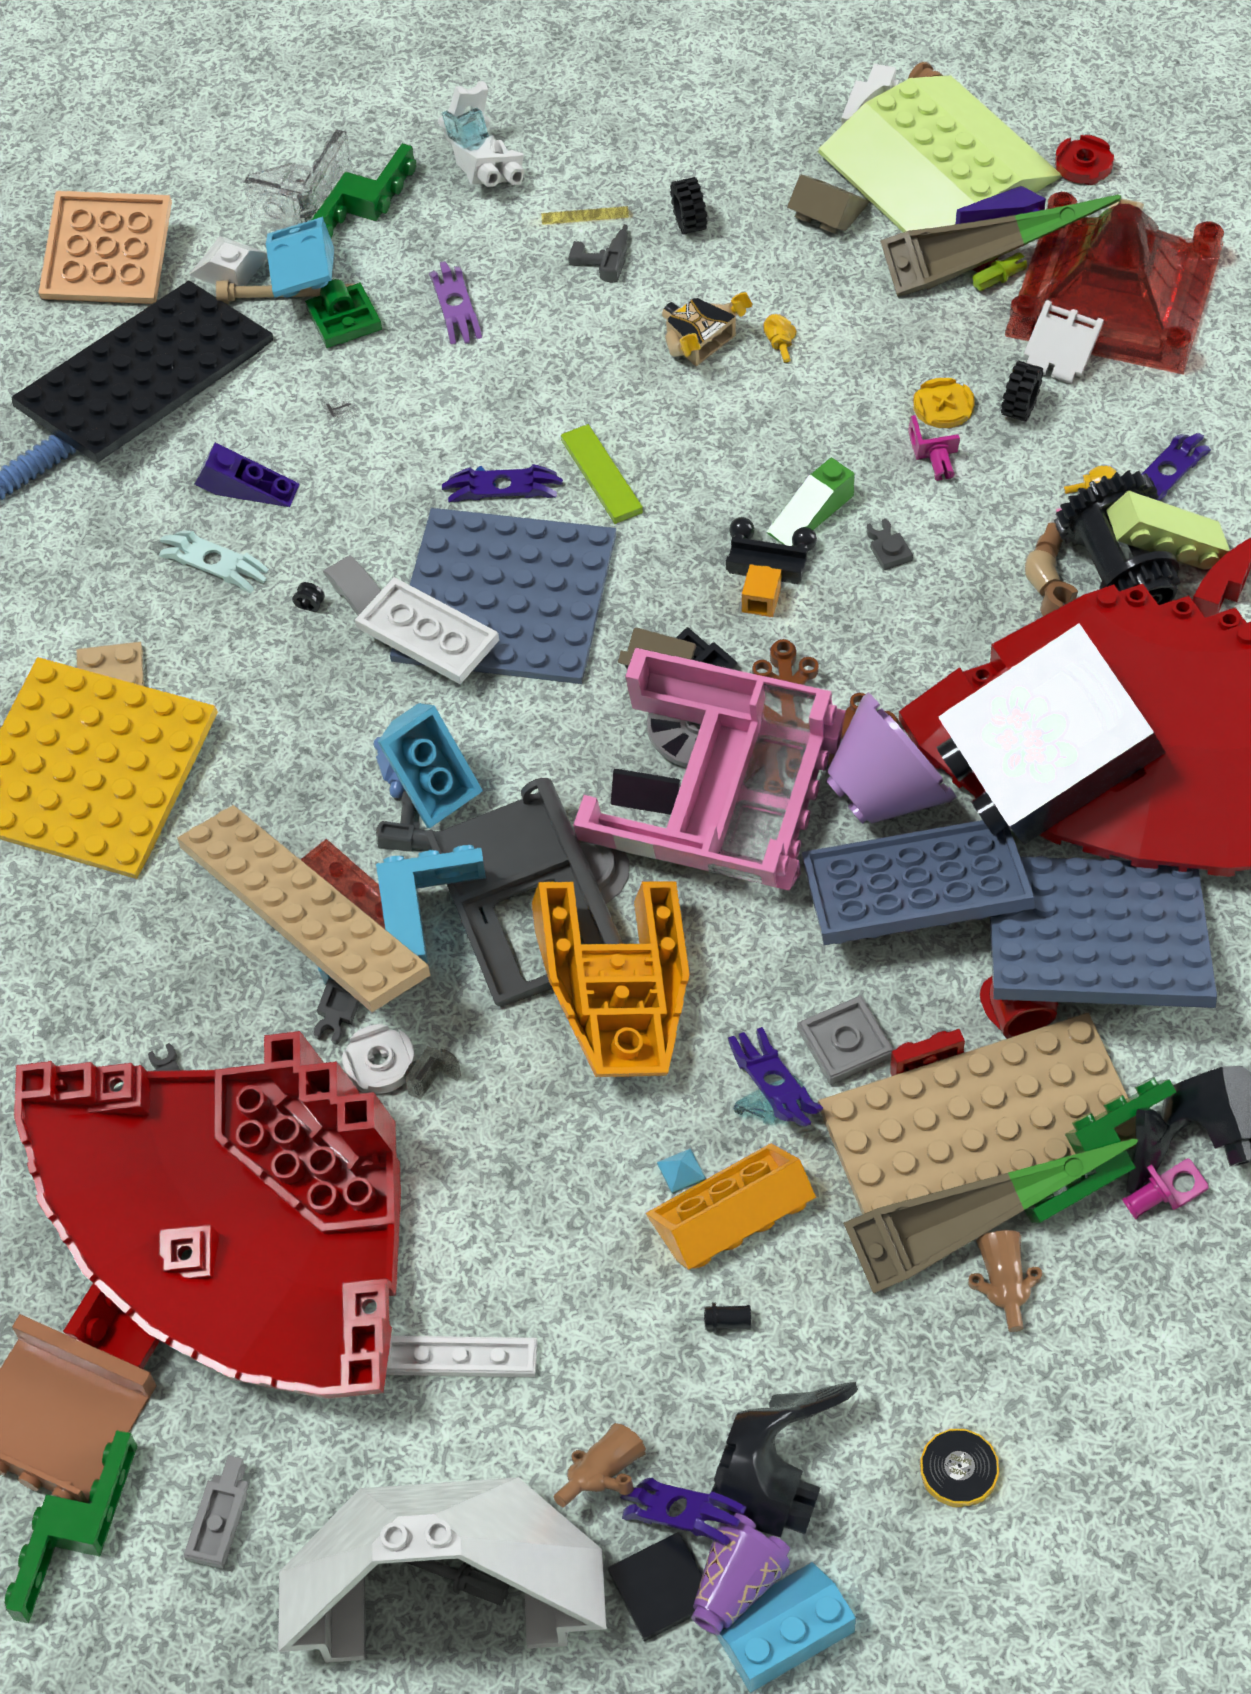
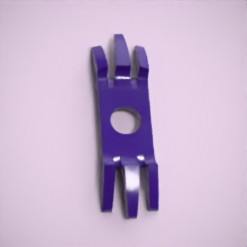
(1178, 458)
(524, 482)
(760, 1066)
(699, 1508)

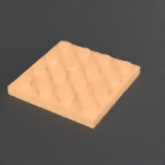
(105, 247)

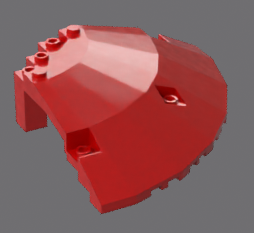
(1195, 694)
(259, 1170)

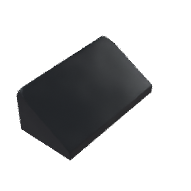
(644, 791)

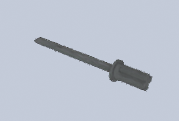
(468, 1580)

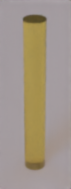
(585, 215)

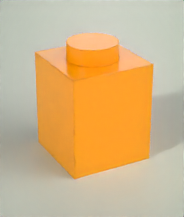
(761, 590)

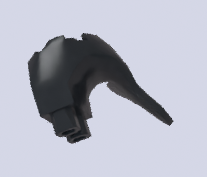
(1216, 1101)
(755, 1472)

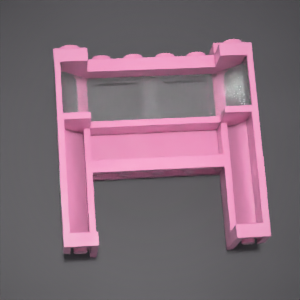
(745, 775)

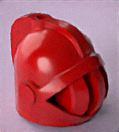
(1016, 1016)

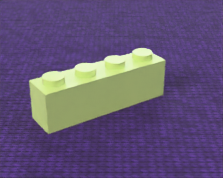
(1167, 528)

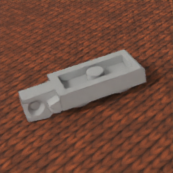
(218, 1516)

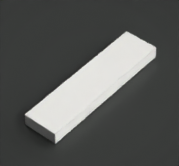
(462, 1356)

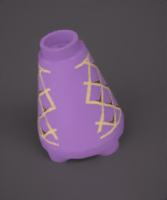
(737, 1574)

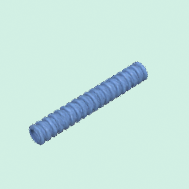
(32, 464)

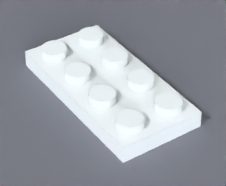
(427, 630)

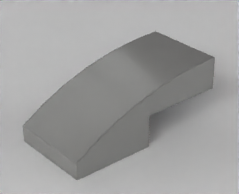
(353, 583)

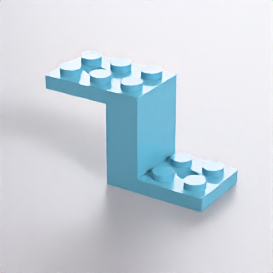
(399, 894)

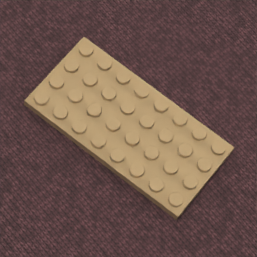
(972, 1113)

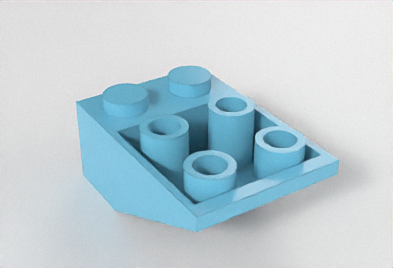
(300, 257)

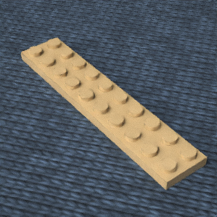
(304, 908)

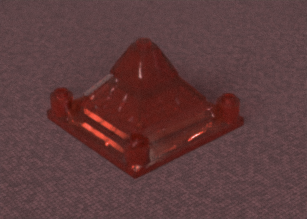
(1130, 275)

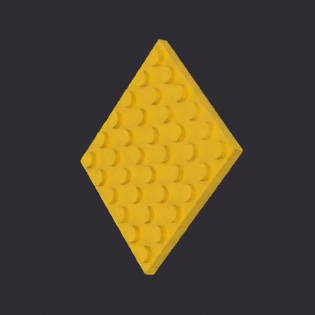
(95, 765)

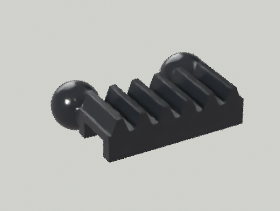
(760, 553)

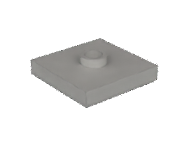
(845, 1039)

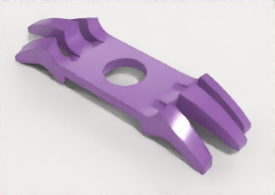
(458, 313)

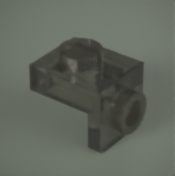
(423, 1072)

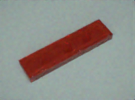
(346, 878)

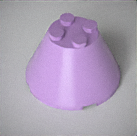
(883, 768)

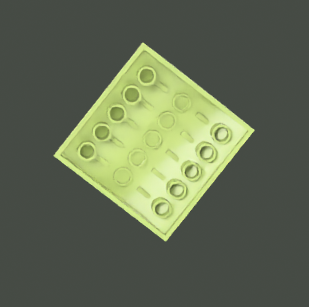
(930, 152)

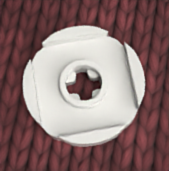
(360, 1053)

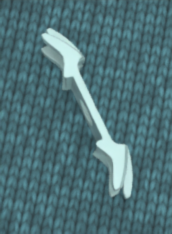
(227, 568)

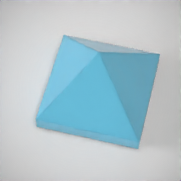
(681, 1171)

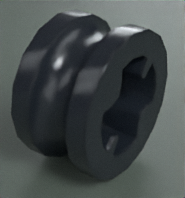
(308, 597)

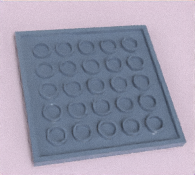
(525, 580)
(1105, 936)

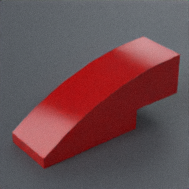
(1224, 580)

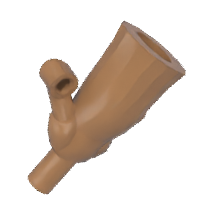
(1003, 1264)
(603, 1461)

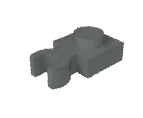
(888, 548)
(336, 1007)

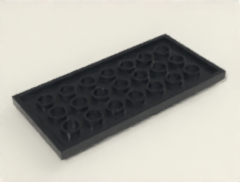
(142, 371)

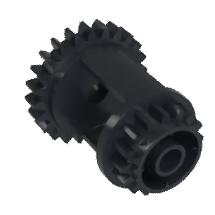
(1088, 524)

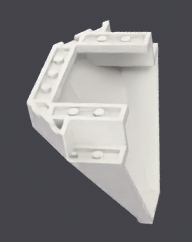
(486, 1523)

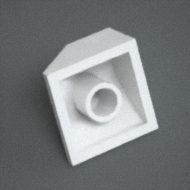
(229, 262)

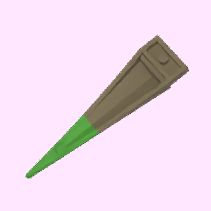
(938, 254)
(920, 1231)

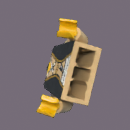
(701, 326)

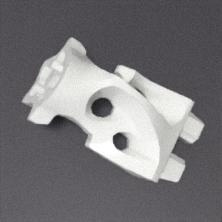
(487, 160)

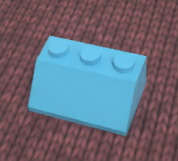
(428, 763)
(787, 1626)

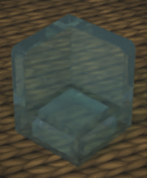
(466, 128)

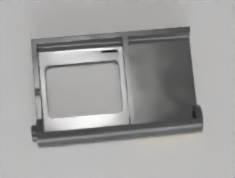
(520, 848)

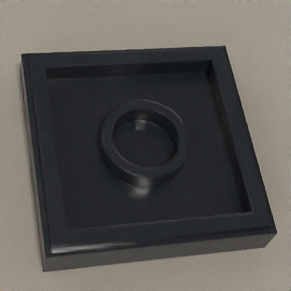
(658, 1585)

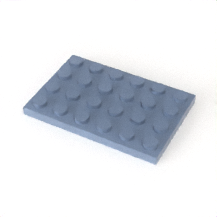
(915, 881)

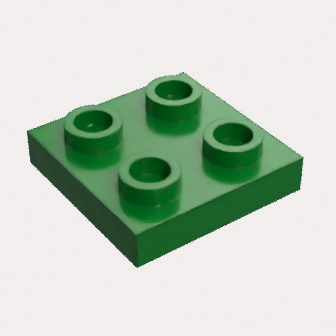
(342, 313)

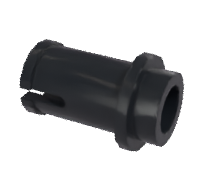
(727, 1317)

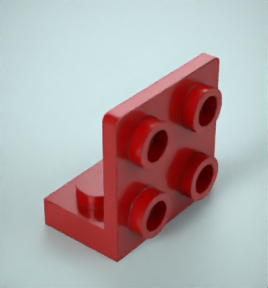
(110, 1329)

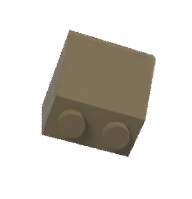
(825, 203)

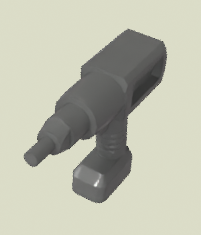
(610, 260)
(403, 835)

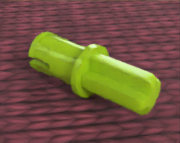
(999, 272)

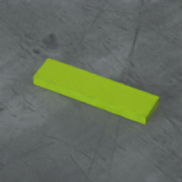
(601, 474)

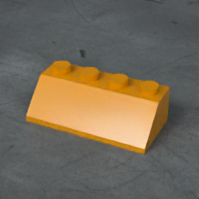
(732, 1205)

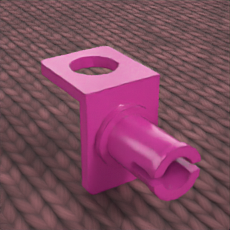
(935, 449)
(1162, 1189)

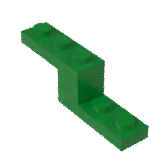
(367, 196)
(1098, 1132)
(70, 1526)

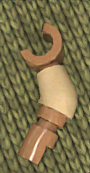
(1042, 572)

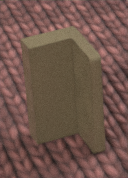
(657, 643)

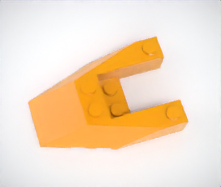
(617, 996)

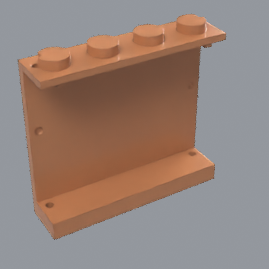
(63, 1408)

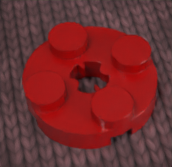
(1070, 159)

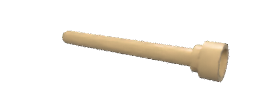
(229, 292)

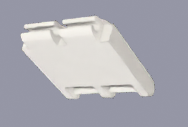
(1062, 342)

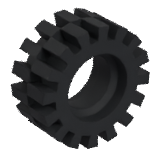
(688, 205)
(1022, 391)

